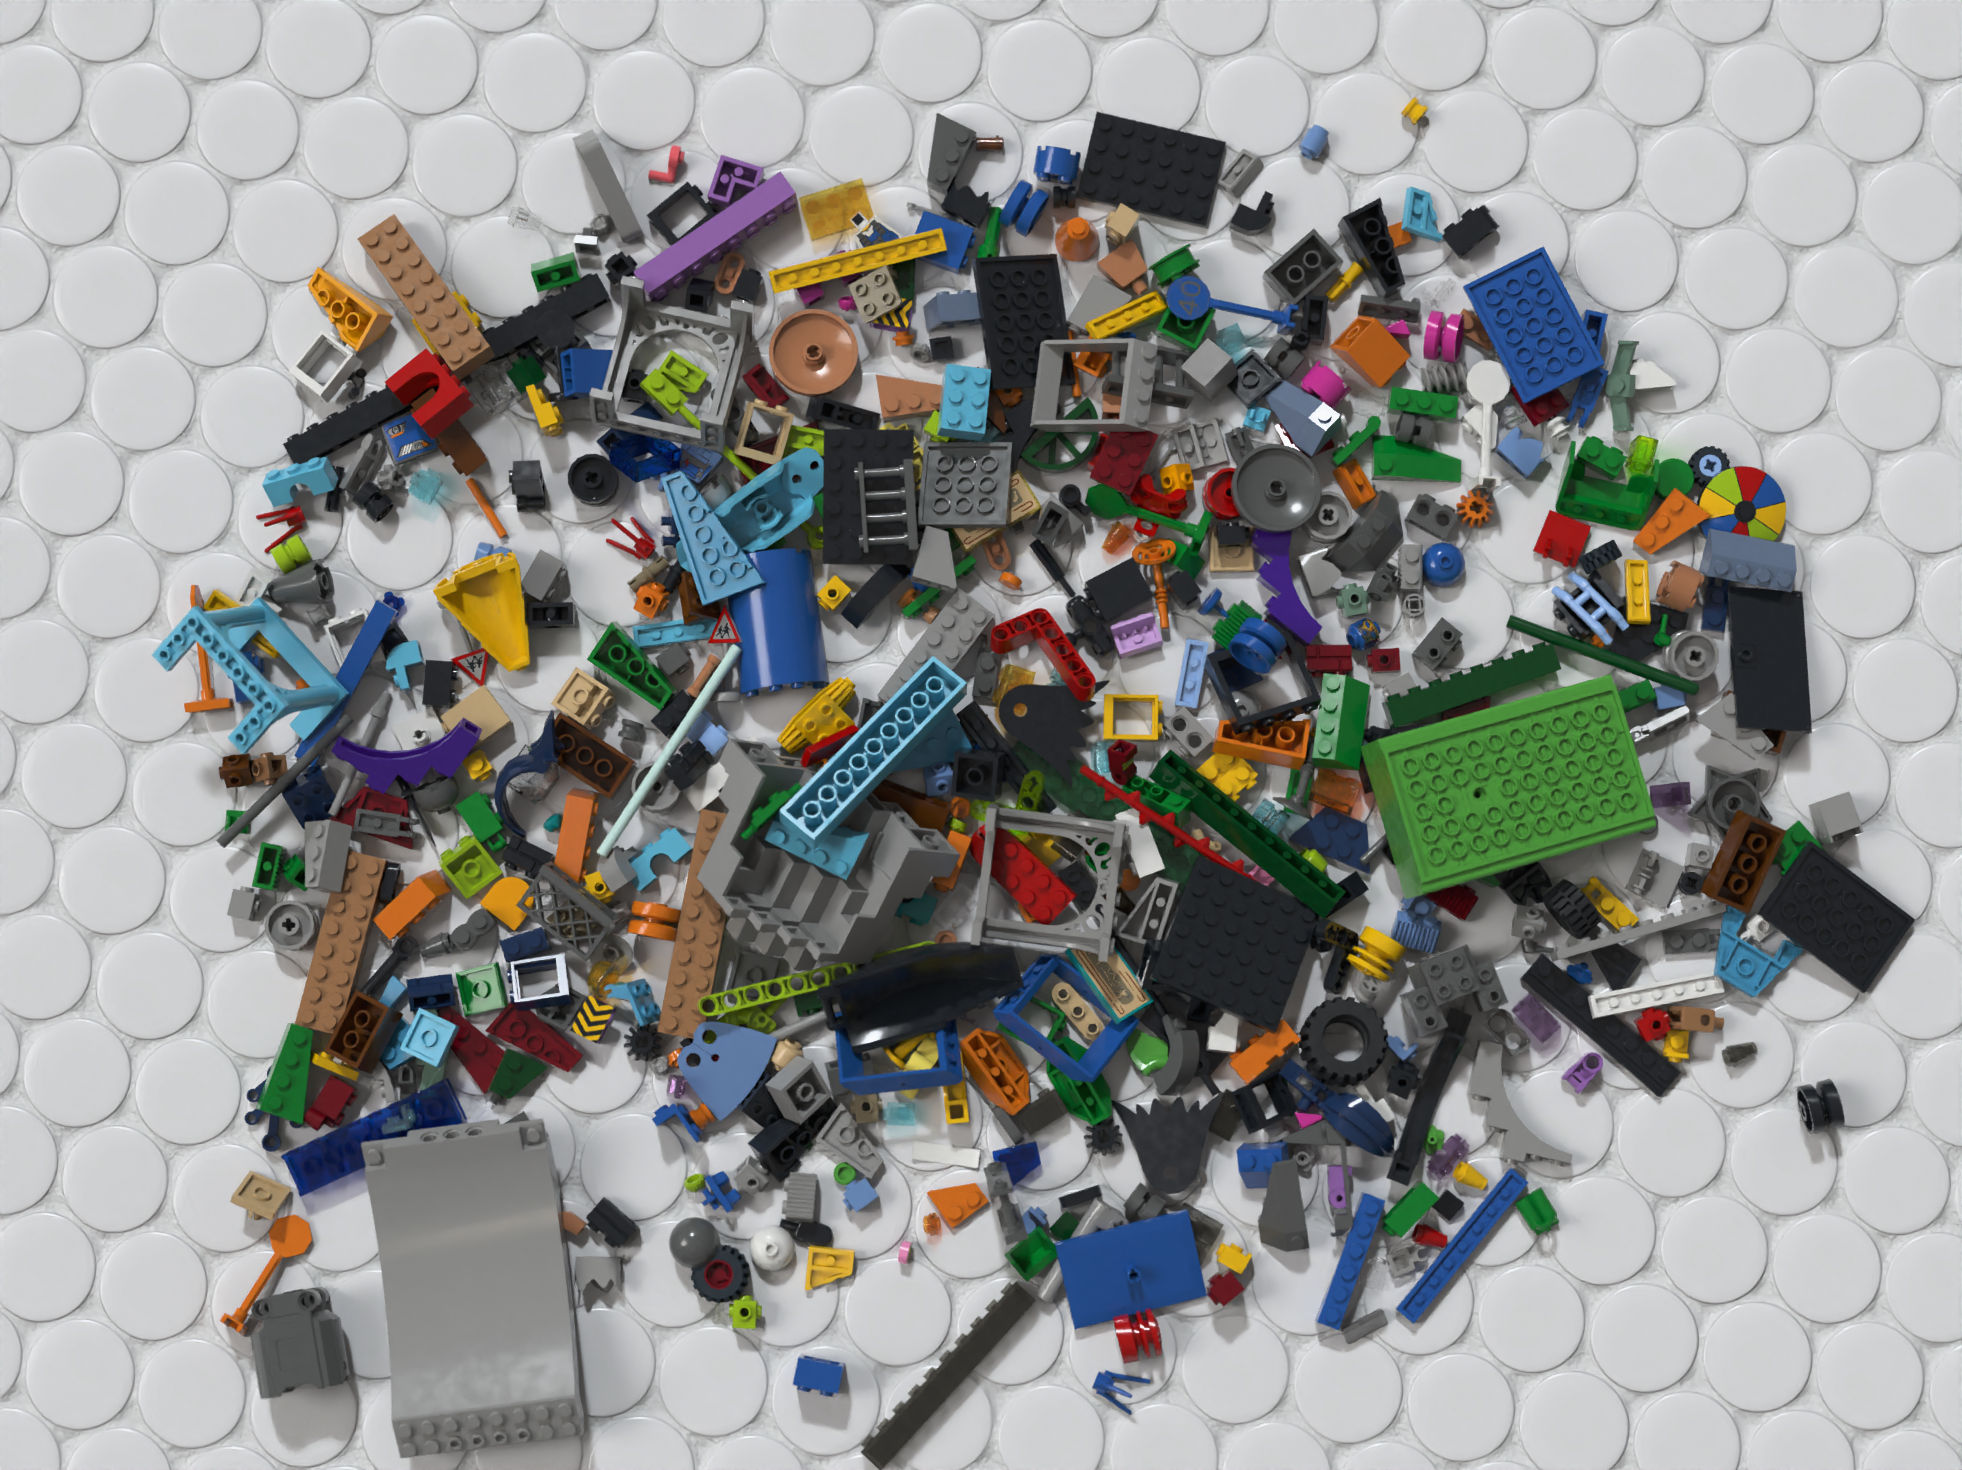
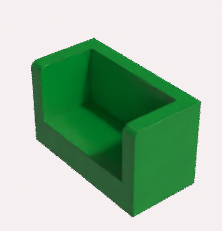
(1032, 1254)

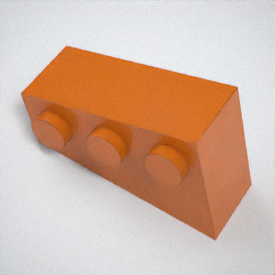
(412, 904)
(1262, 1052)

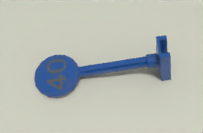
(1190, 299)

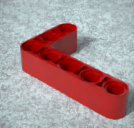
(1041, 626)

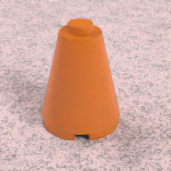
(1077, 239)

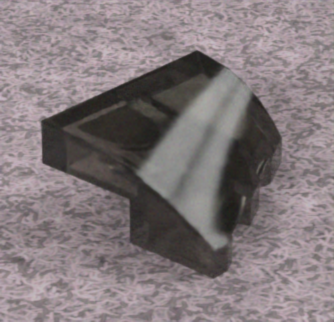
(1204, 1230)

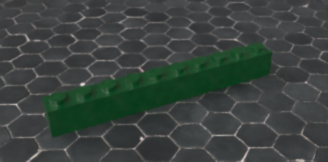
(1248, 834)

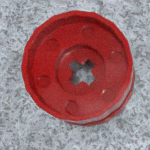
(1137, 1335)

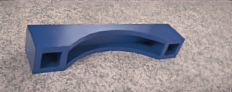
(1350, 1261)

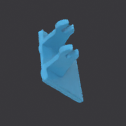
(640, 998)

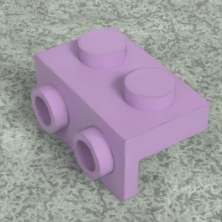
(1136, 635)

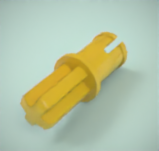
(1344, 282)

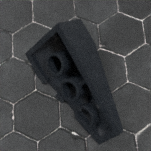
(786, 1141)

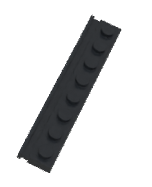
(1605, 1031)

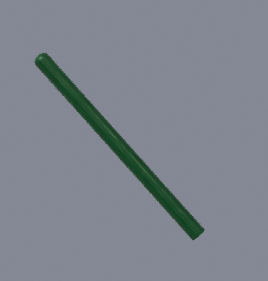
(1603, 655)

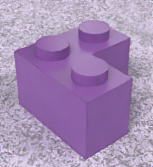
(733, 175)

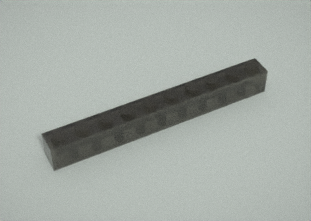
(948, 1375)

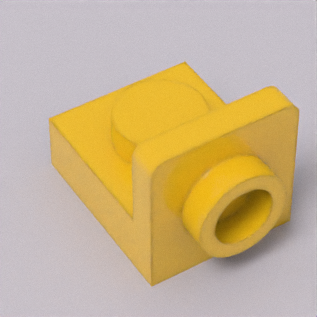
(1676, 1046)

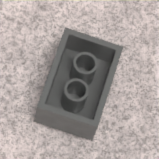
(1302, 268)

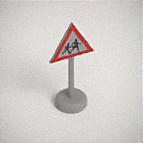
(725, 633)
(474, 662)

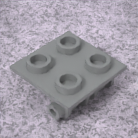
(1654, 877)

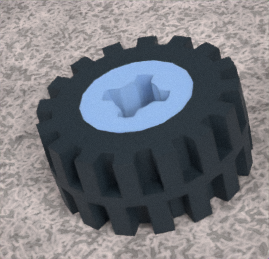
(1701, 469)

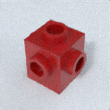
(1645, 1022)

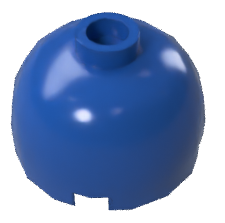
(1443, 565)

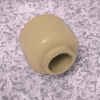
(785, 1052)

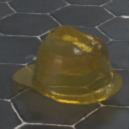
(603, 974)

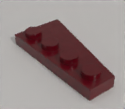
(534, 1037)
(473, 1049)

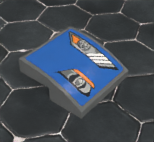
(406, 439)

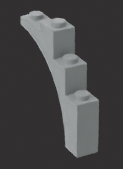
(1517, 1140)

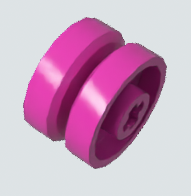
(1443, 336)

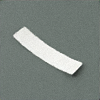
(945, 1154)

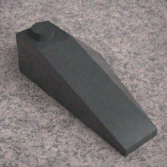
(1282, 1215)

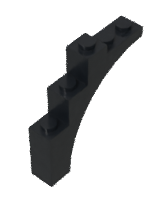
(1018, 422)

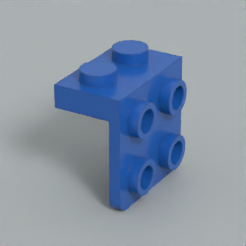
(665, 1113)

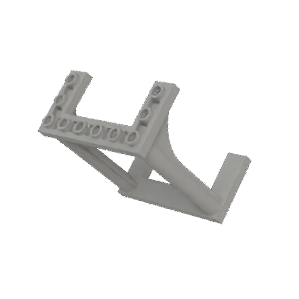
(635, 309)
(1094, 941)

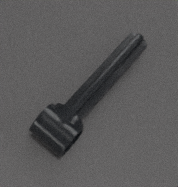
(390, 965)

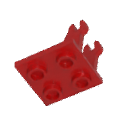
(1561, 539)

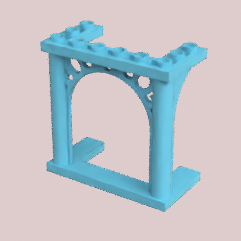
(225, 636)

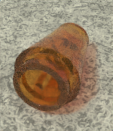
(1116, 537)

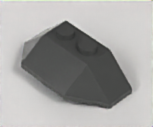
(1369, 537)

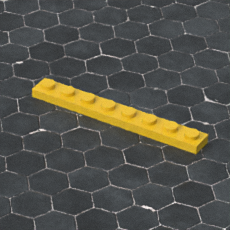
(857, 260)

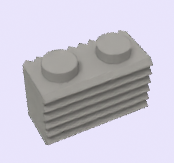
(1410, 568)
(801, 1197)

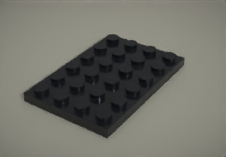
(1151, 169)
(1019, 310)
(842, 494)
(1836, 916)

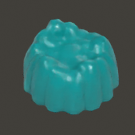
(553, 822)

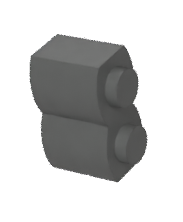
(477, 925)

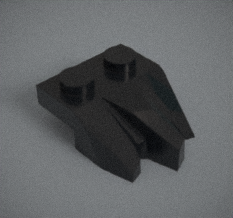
(1524, 883)

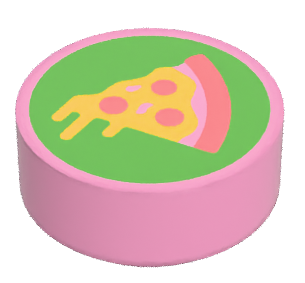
(905, 1252)

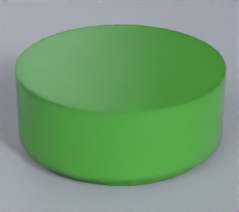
(844, 1173)

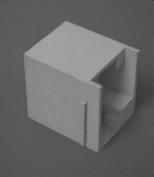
(1209, 370)
(1835, 818)

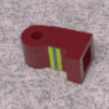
(1122, 761)

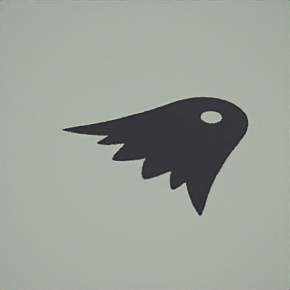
(1049, 722)
(1169, 1140)

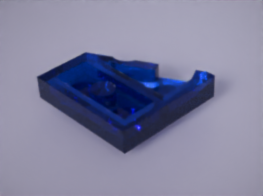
(1019, 1160)

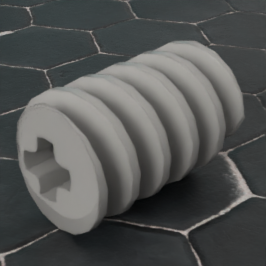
(1442, 377)

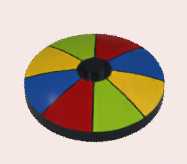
(1743, 503)

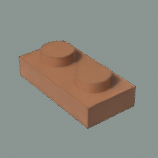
(1474, 330)

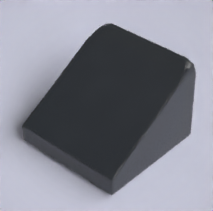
(1448, 1204)

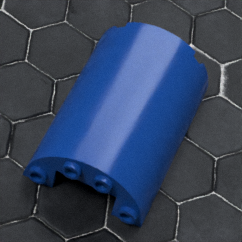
(780, 625)

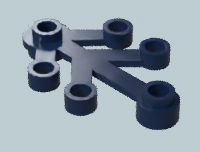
(273, 1120)

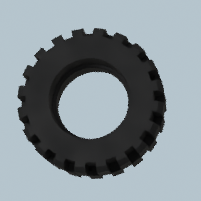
(1323, 1062)

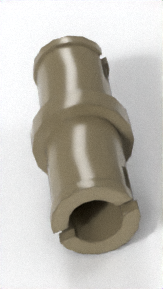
(649, 573)

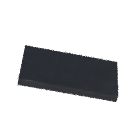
(1177, 1005)

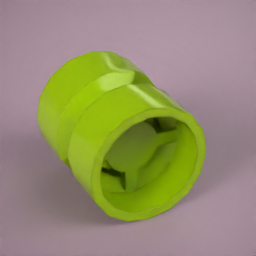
(291, 554)

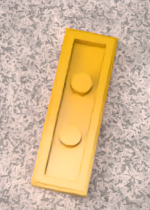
(1637, 591)

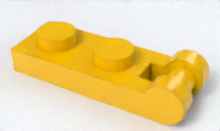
(1609, 906)

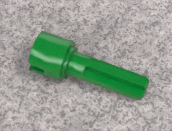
(990, 248)

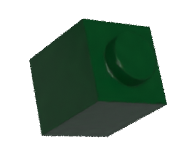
(525, 373)

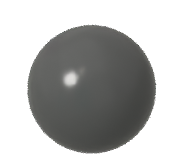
(694, 1242)

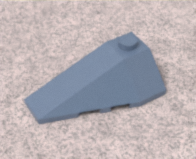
(1304, 417)

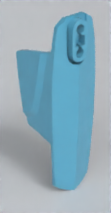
(770, 503)

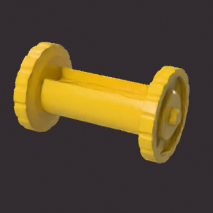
(903, 1048)

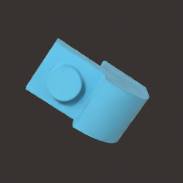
(400, 659)

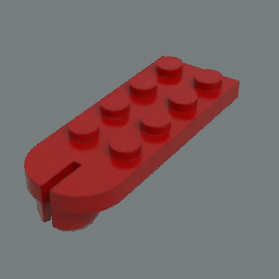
(1024, 875)

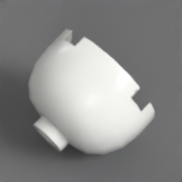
(772, 1248)

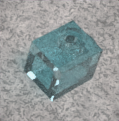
(1230, 339)
(425, 485)

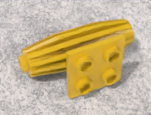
(819, 717)

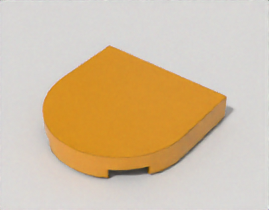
(503, 898)

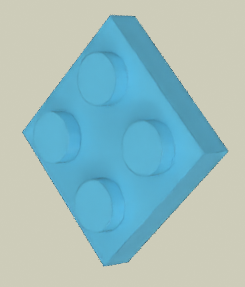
(429, 1037)

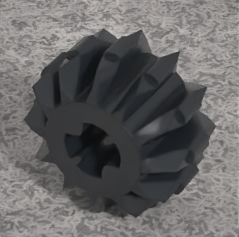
(643, 1034)
(1095, 1139)

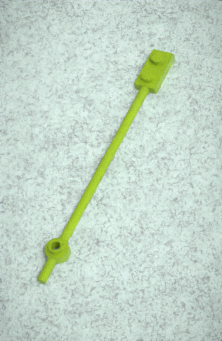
(673, 400)

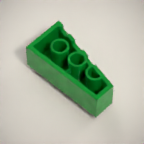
(628, 664)
(287, 1080)

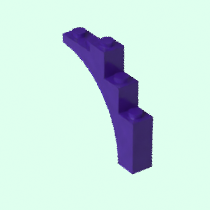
(1286, 608)
(413, 764)

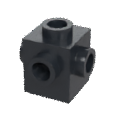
(618, 262)
(1403, 1079)

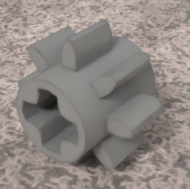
(390, 478)

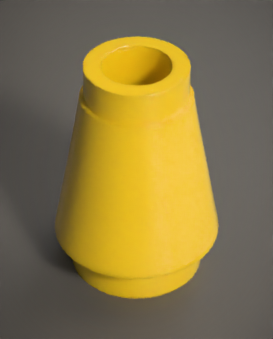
(1468, 1175)

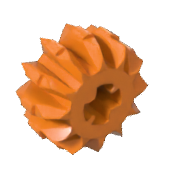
(1471, 515)

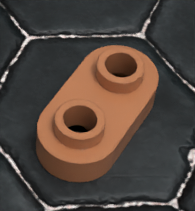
(729, 274)
(995, 550)

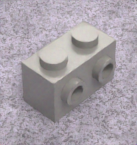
(543, 576)

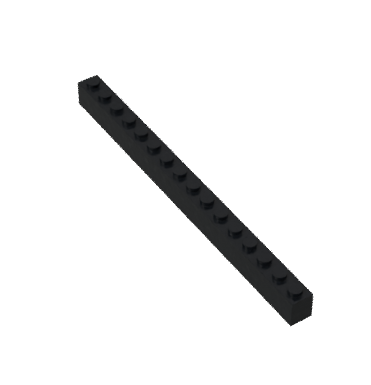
(382, 406)

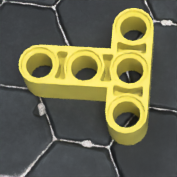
(923, 1058)

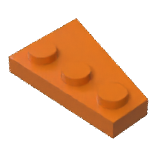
(1671, 520)

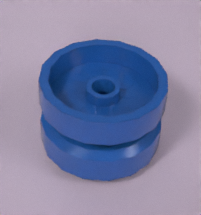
(1026, 209)
(1257, 645)

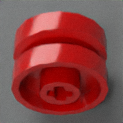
(1215, 497)

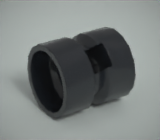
(375, 503)

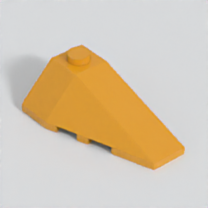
(352, 313)

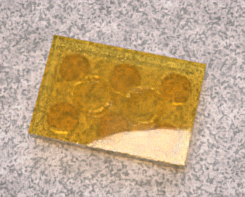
(832, 208)

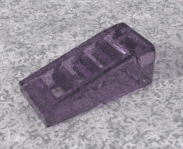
(676, 1086)

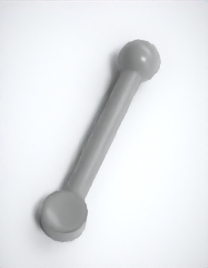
(911, 205)
(1172, 447)

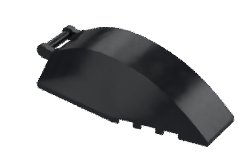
(918, 991)

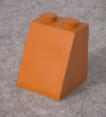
(1370, 351)

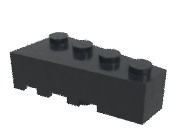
(1373, 247)

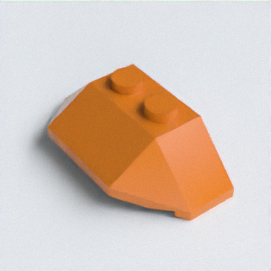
(996, 1069)

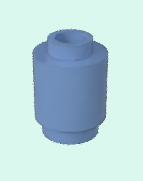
(1313, 142)

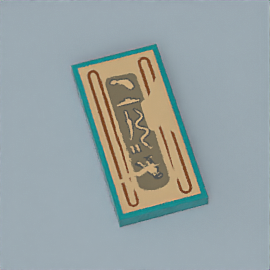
(1111, 983)

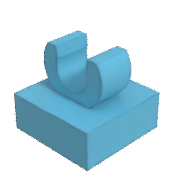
(1256, 418)

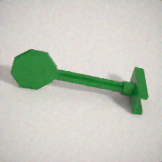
(1110, 504)

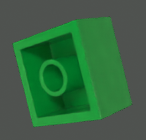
(1184, 333)

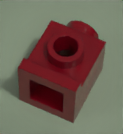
(1391, 666)

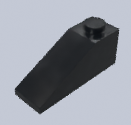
(841, 414)

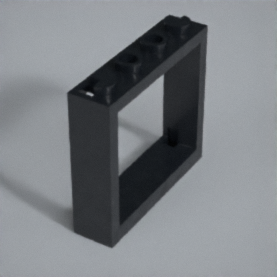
(1269, 717)

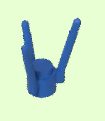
(1104, 1383)

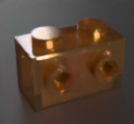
(1335, 791)

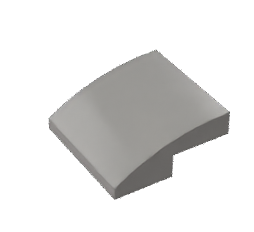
(1201, 444)

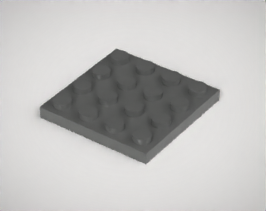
(965, 484)

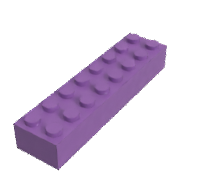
(717, 237)

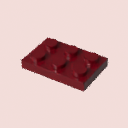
(1123, 459)

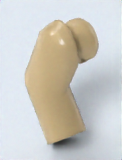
(1214, 845)

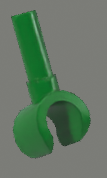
(1661, 638)

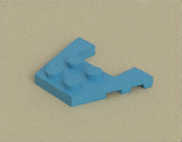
(1744, 964)
(392, 1055)

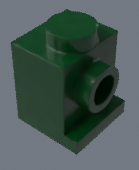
(807, 1002)

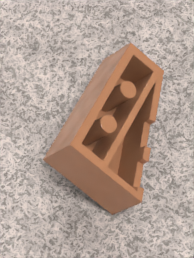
(907, 398)

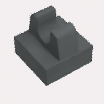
(586, 242)

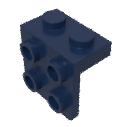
(310, 796)

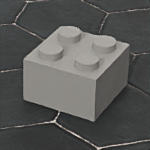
(798, 1089)

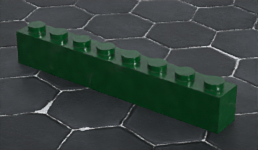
(1472, 685)

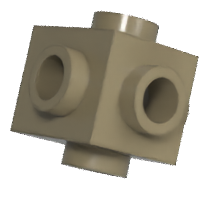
(866, 1116)

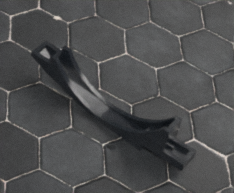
(1430, 1088)

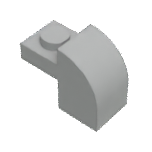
(616, 868)

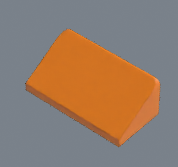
(1354, 484)

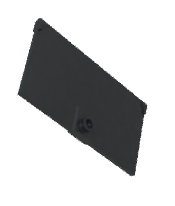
(1769, 660)

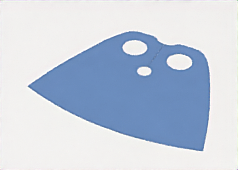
(740, 1065)

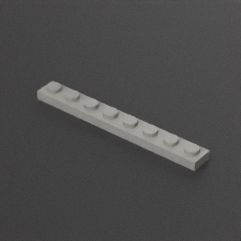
(1627, 932)

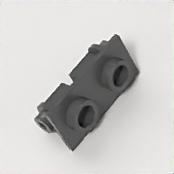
(1239, 443)

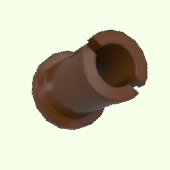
(990, 144)

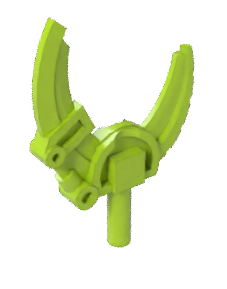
(752, 1016)

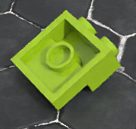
(469, 866)

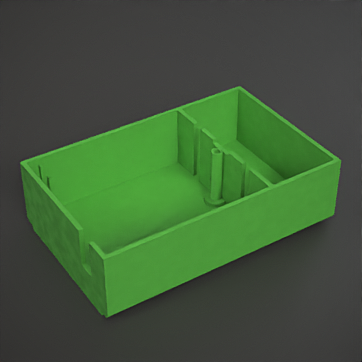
(1508, 786)

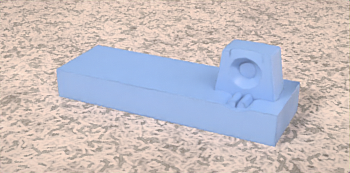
(1191, 673)

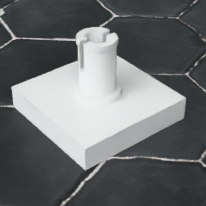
(419, 730)

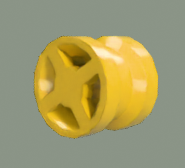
(1414, 110)

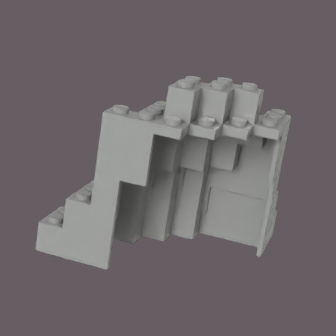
(794, 904)

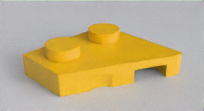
(326, 1061)
(827, 1264)

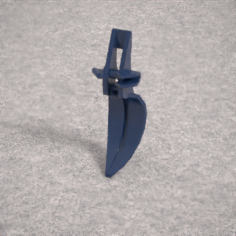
(538, 760)
(1345, 1112)

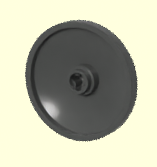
(1276, 488)

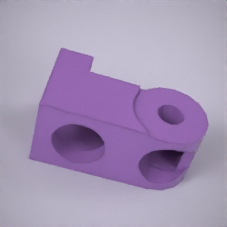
(1335, 1185)

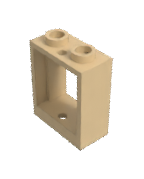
(782, 436)

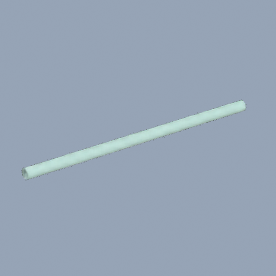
(669, 751)

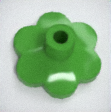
(1437, 1135)

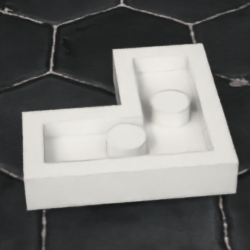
(254, 587)

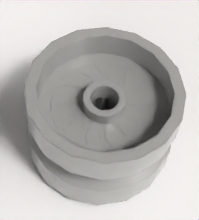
(1340, 519)
(1703, 658)
(657, 801)
(278, 925)

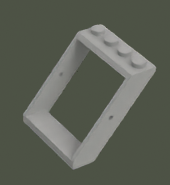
(1135, 392)

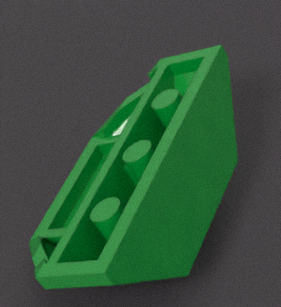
(1082, 1099)

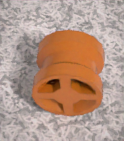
(702, 1116)

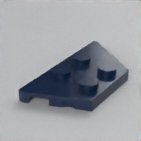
(1335, 837)

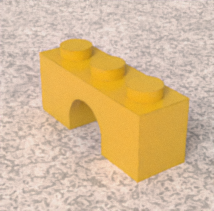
(956, 1101)

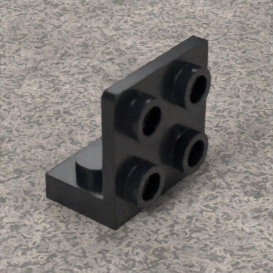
(760, 1104)

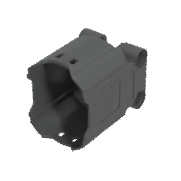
(297, 1343)

